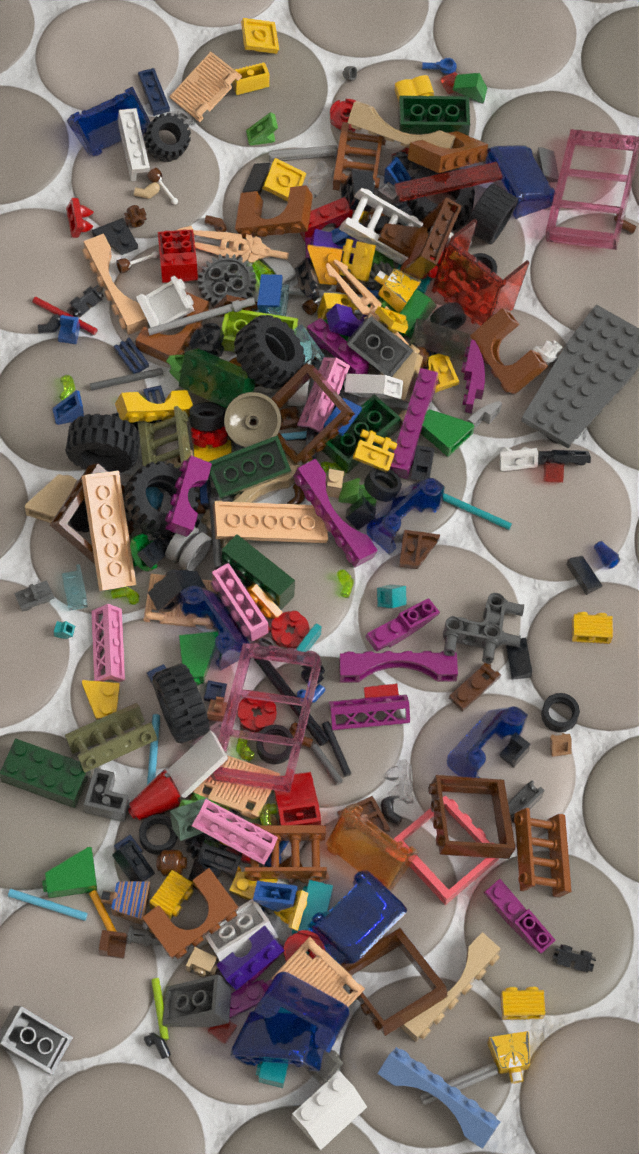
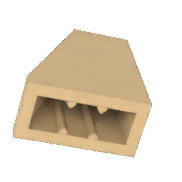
(408, 373)
(51, 498)

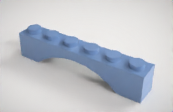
(474, 1121)

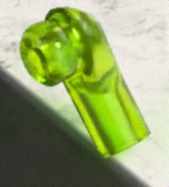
(69, 386)
(329, 465)
(126, 592)
(243, 750)
(265, 813)

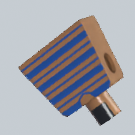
(128, 900)

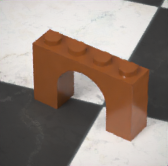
(439, 159)
(292, 220)
(489, 338)
(161, 345)
(177, 940)

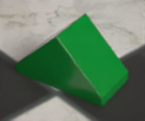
(471, 85)

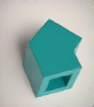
(64, 630)

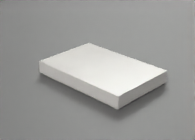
(197, 764)

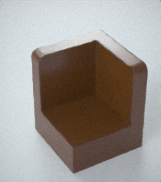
(113, 944)

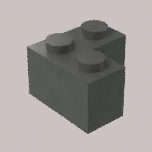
(101, 799)

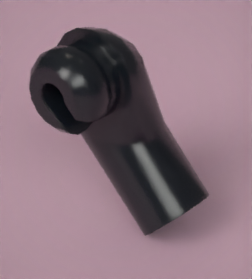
(51, 326)

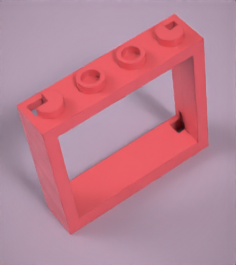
(426, 874)

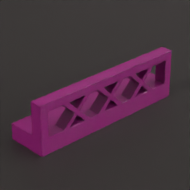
(369, 705)

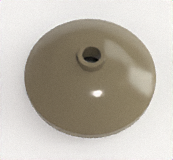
(252, 407)

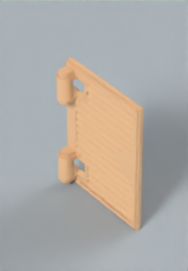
(205, 86)
(176, 616)
(235, 795)
(322, 972)

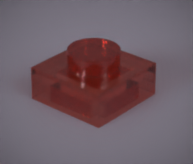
(448, 82)
(553, 472)
(223, 1032)

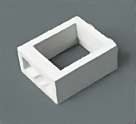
(368, 385)

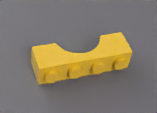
(134, 407)

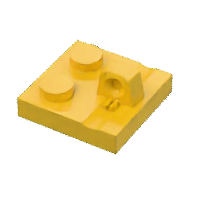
(259, 35)
(281, 178)

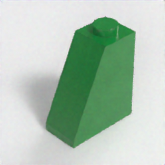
(419, 307)
(446, 431)
(197, 653)
(72, 876)

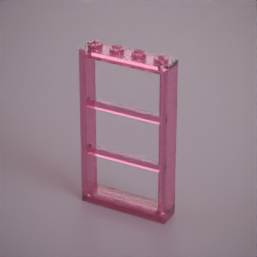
(588, 237)
(271, 653)

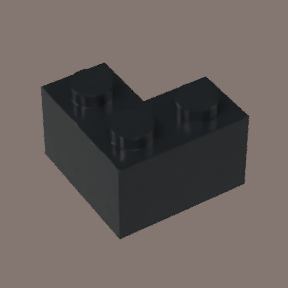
(354, 182)
(167, 592)

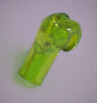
(346, 581)

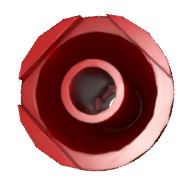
(155, 798)

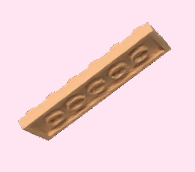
(268, 522)
(108, 530)

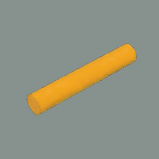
(102, 911)

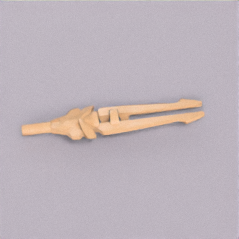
(251, 248)
(367, 297)

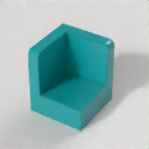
(391, 596)

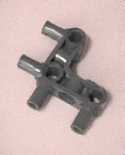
(479, 634)

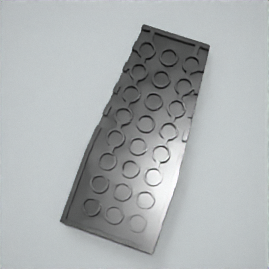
(585, 377)

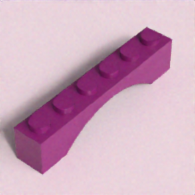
(413, 422)
(355, 544)
(357, 666)

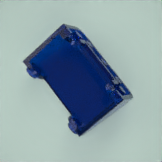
(99, 127)
(522, 178)
(421, 495)
(205, 602)
(467, 755)
(358, 919)
(308, 1003)
(277, 1040)

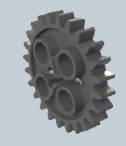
(223, 267)

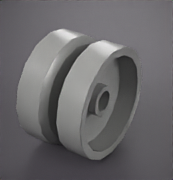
(189, 550)

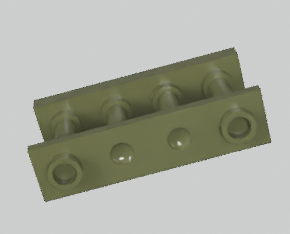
(149, 445)
(105, 728)

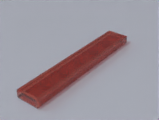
(448, 181)

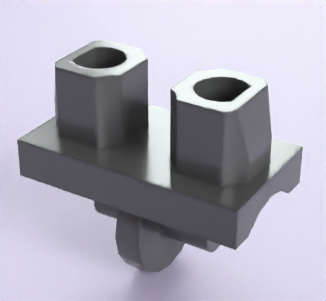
(34, 595)

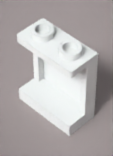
(166, 303)

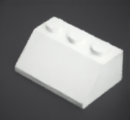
(235, 935)
(329, 1110)

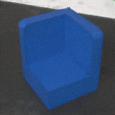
(69, 329)

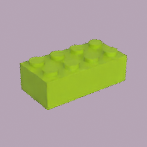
(235, 321)

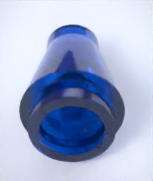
(607, 555)

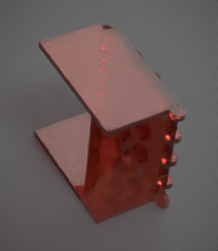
(471, 284)

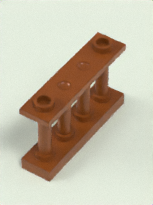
(345, 149)
(293, 834)
(558, 851)

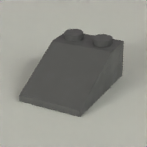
(379, 346)
(198, 1003)
(33, 1039)

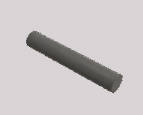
(326, 764)

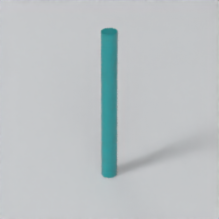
(476, 511)

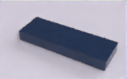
(153, 91)

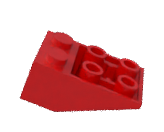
(177, 255)
(300, 804)

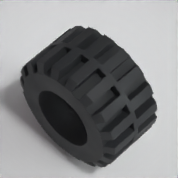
(173, 125)

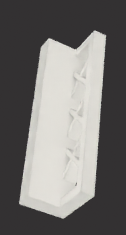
(133, 142)

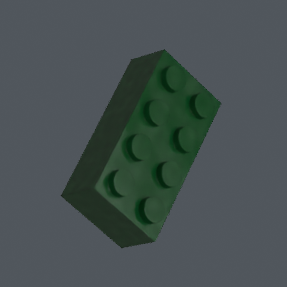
(434, 113)
(213, 377)
(374, 417)
(249, 467)
(257, 569)
(44, 773)

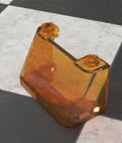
(369, 847)

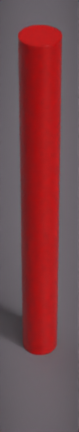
(49, 307)

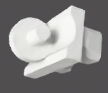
(549, 351)

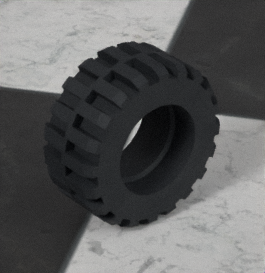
(422, 206)
(269, 351)
(103, 442)
(136, 502)
(181, 703)

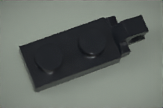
(307, 279)
(578, 457)
(154, 551)

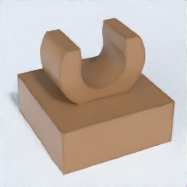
(217, 709)
(560, 744)

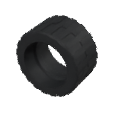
(492, 213)

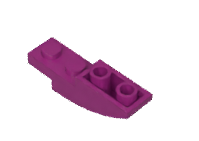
(474, 376)
(403, 626)
(519, 918)

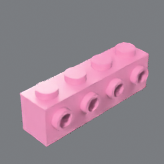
(240, 602)

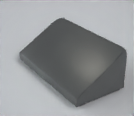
(548, 164)

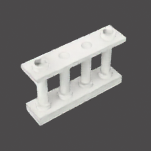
(367, 234)

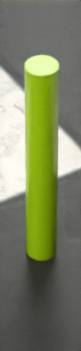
(159, 1007)

